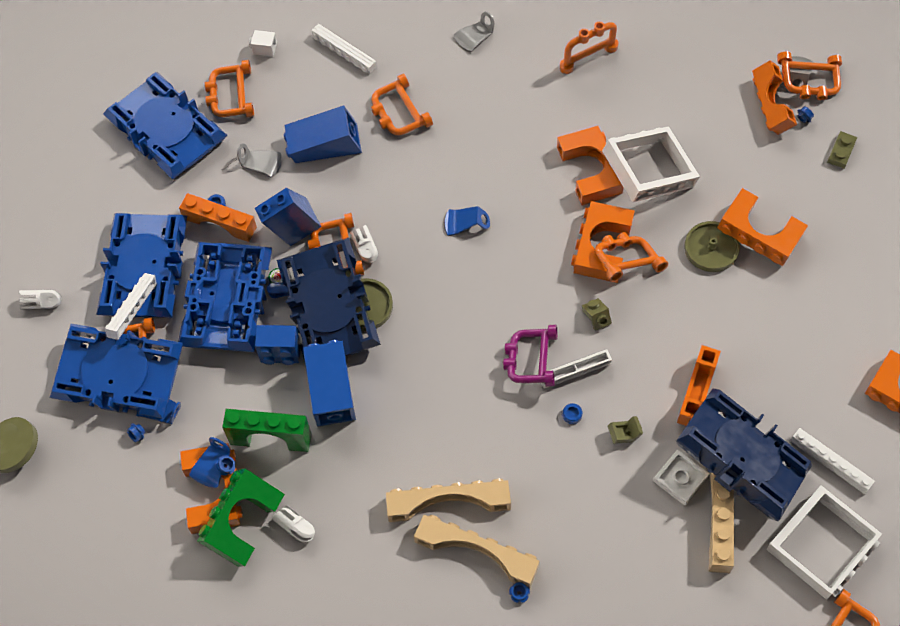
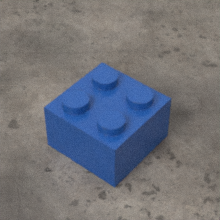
(277, 344)

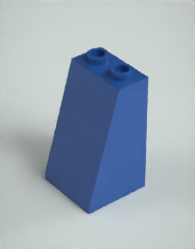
(322, 136)
(288, 216)
(329, 383)

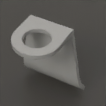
(473, 35)
(802, 74)
(261, 161)

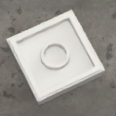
(681, 477)

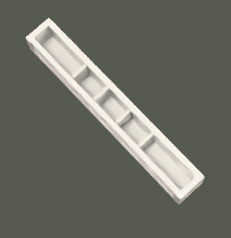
(344, 49)
(130, 306)
(832, 461)

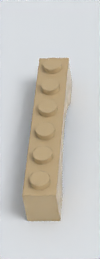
(490, 495)
(722, 529)
(436, 534)

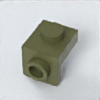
(597, 313)
(625, 431)

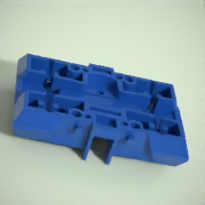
(165, 125)
(140, 252)
(225, 297)
(116, 371)

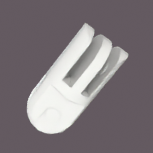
(366, 246)
(43, 299)
(294, 524)

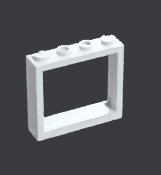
(655, 188)
(848, 516)

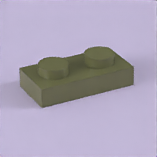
(842, 149)

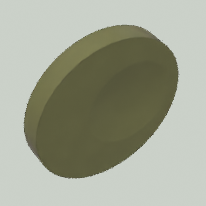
(710, 247)
(379, 301)
(17, 443)

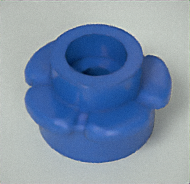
(805, 114)
(136, 432)
(230, 465)
(524, 592)

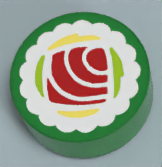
(274, 276)

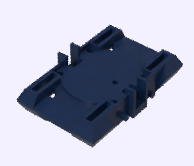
(317, 299)
(744, 455)

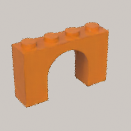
(590, 143)
(599, 218)
(775, 247)
(885, 383)
(199, 515)

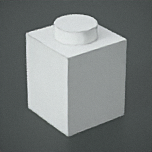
(263, 43)

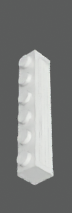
(581, 367)

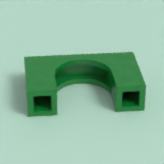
(241, 424)
(218, 534)

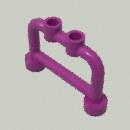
(511, 349)

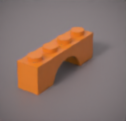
(767, 80)
(235, 222)
(699, 383)

